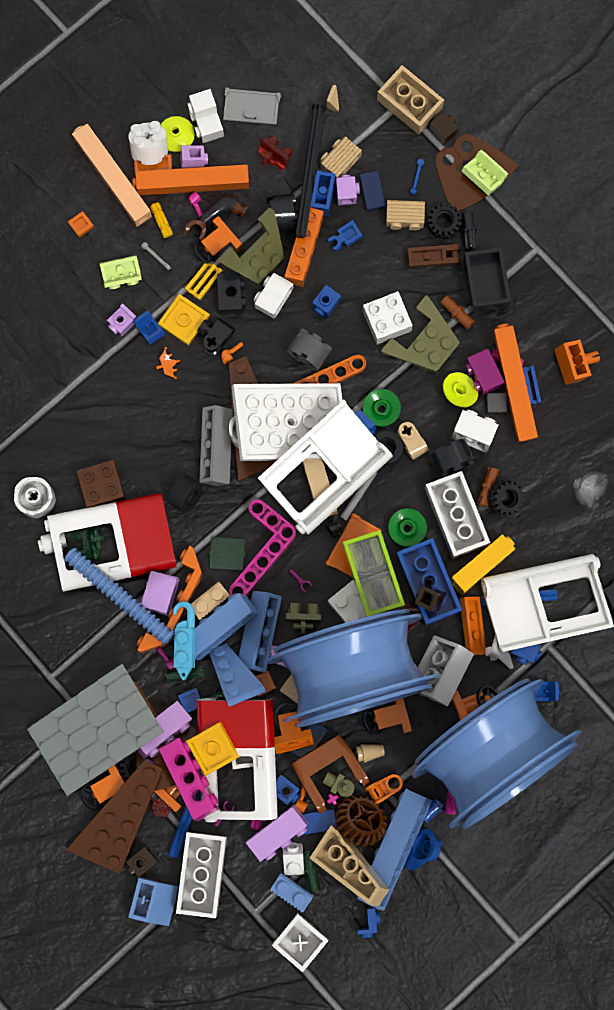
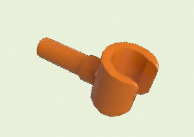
(226, 354)
(300, 803)

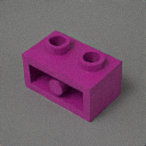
(484, 372)

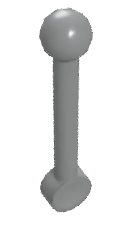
(144, 245)

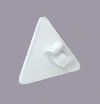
(495, 653)

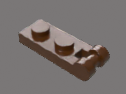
(433, 256)

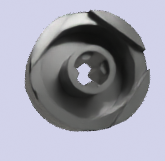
(309, 349)

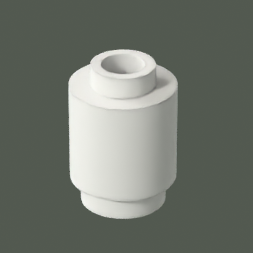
(46, 544)

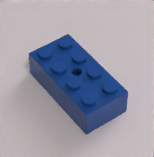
(424, 563)

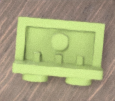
(485, 172)
(120, 272)

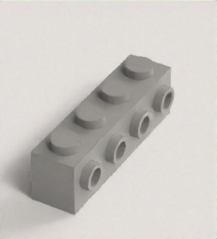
(217, 443)

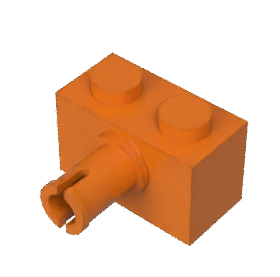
(574, 361)

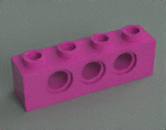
(171, 755)

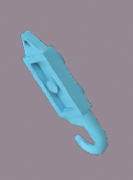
(185, 641)

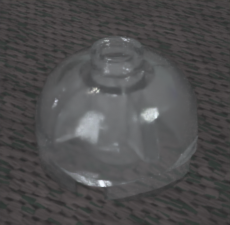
(590, 488)

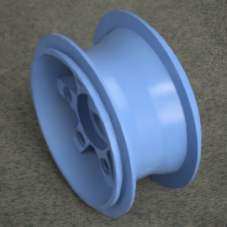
(352, 667)
(495, 752)

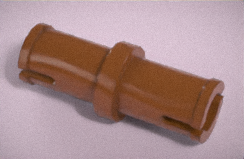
(457, 312)
(489, 480)

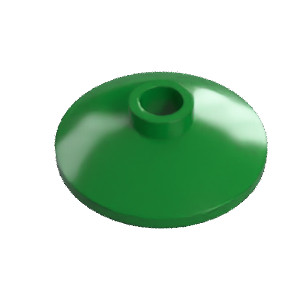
(382, 398)
(414, 520)

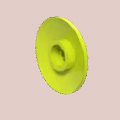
(183, 138)
(460, 389)

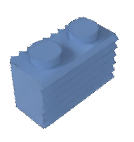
(291, 892)

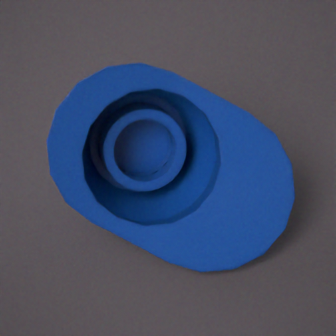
(424, 849)

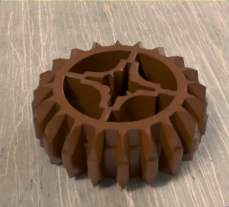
(366, 820)

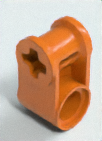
(383, 788)

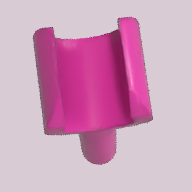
(194, 199)

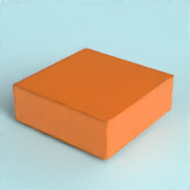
(80, 224)
(266, 681)

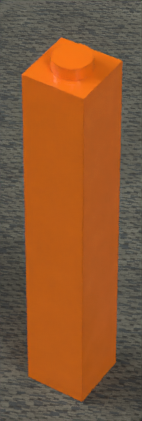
(191, 180)
(515, 383)

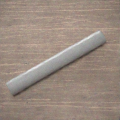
(356, 498)

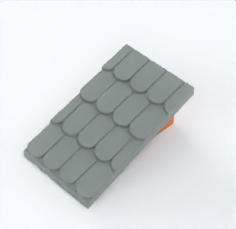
(96, 729)

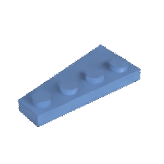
(234, 676)

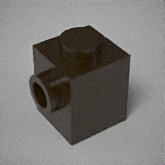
(443, 127)
(430, 598)
(141, 862)

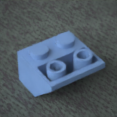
(153, 901)

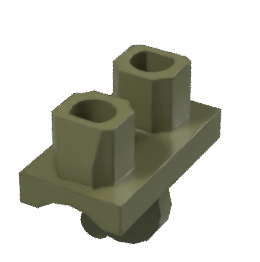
(295, 615)
(338, 784)

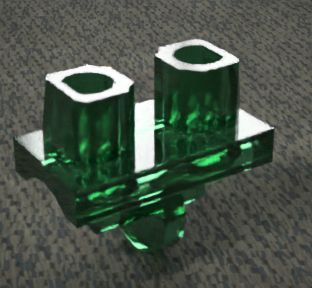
(91, 542)

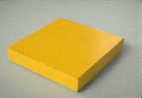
(183, 319)
(212, 748)

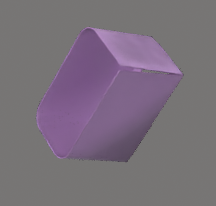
(160, 593)

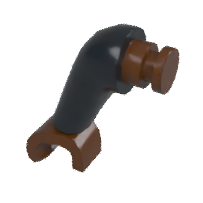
(223, 206)

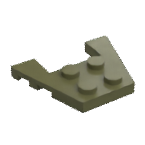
(262, 255)
(431, 346)

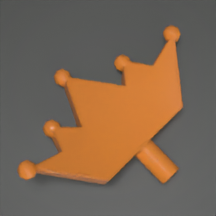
(167, 364)

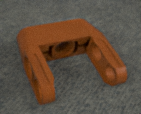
(320, 758)

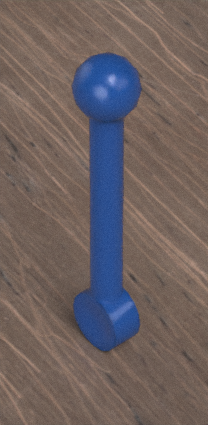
(420, 163)

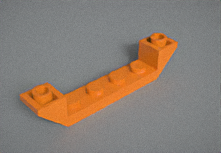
(189, 560)

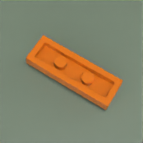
(473, 625)

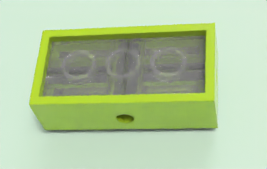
(373, 574)

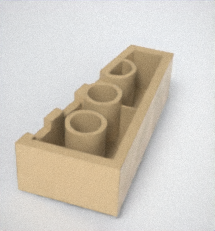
(349, 866)

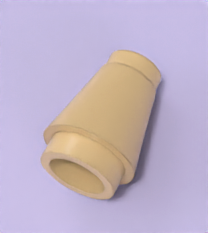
(368, 752)

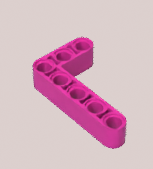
(265, 552)

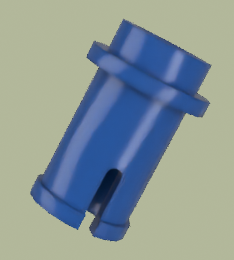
(434, 808)

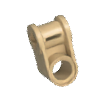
(414, 443)

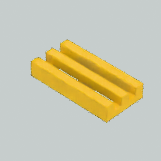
(213, 267)

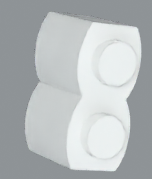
(273, 295)

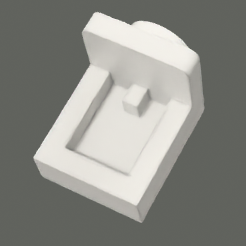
(293, 859)

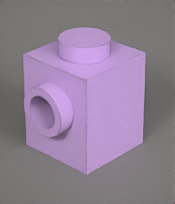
(347, 190)

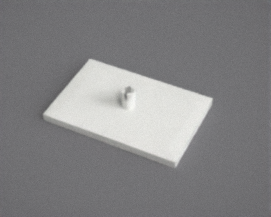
(278, 416)

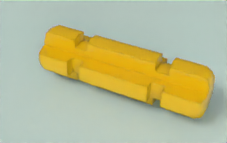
(161, 220)

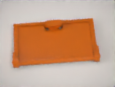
(355, 528)

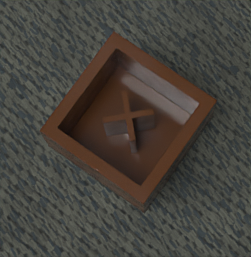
(101, 484)

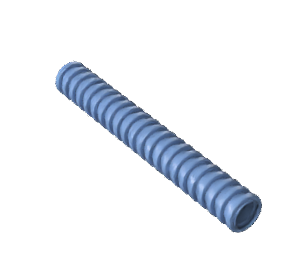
(119, 596)

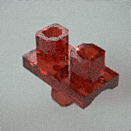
(272, 154)

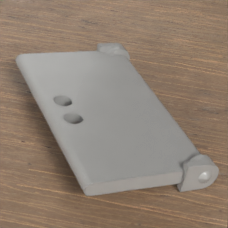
(251, 105)

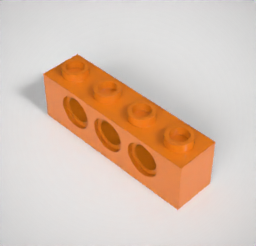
(304, 249)

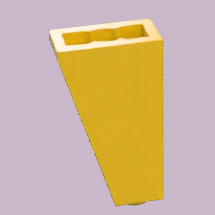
(482, 564)

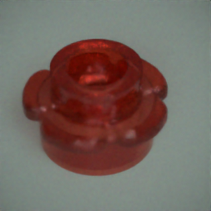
(156, 810)

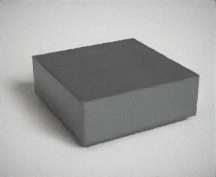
(496, 403)

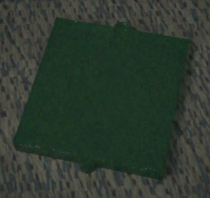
(227, 553)

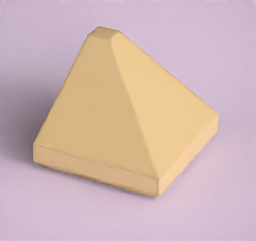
(332, 100)

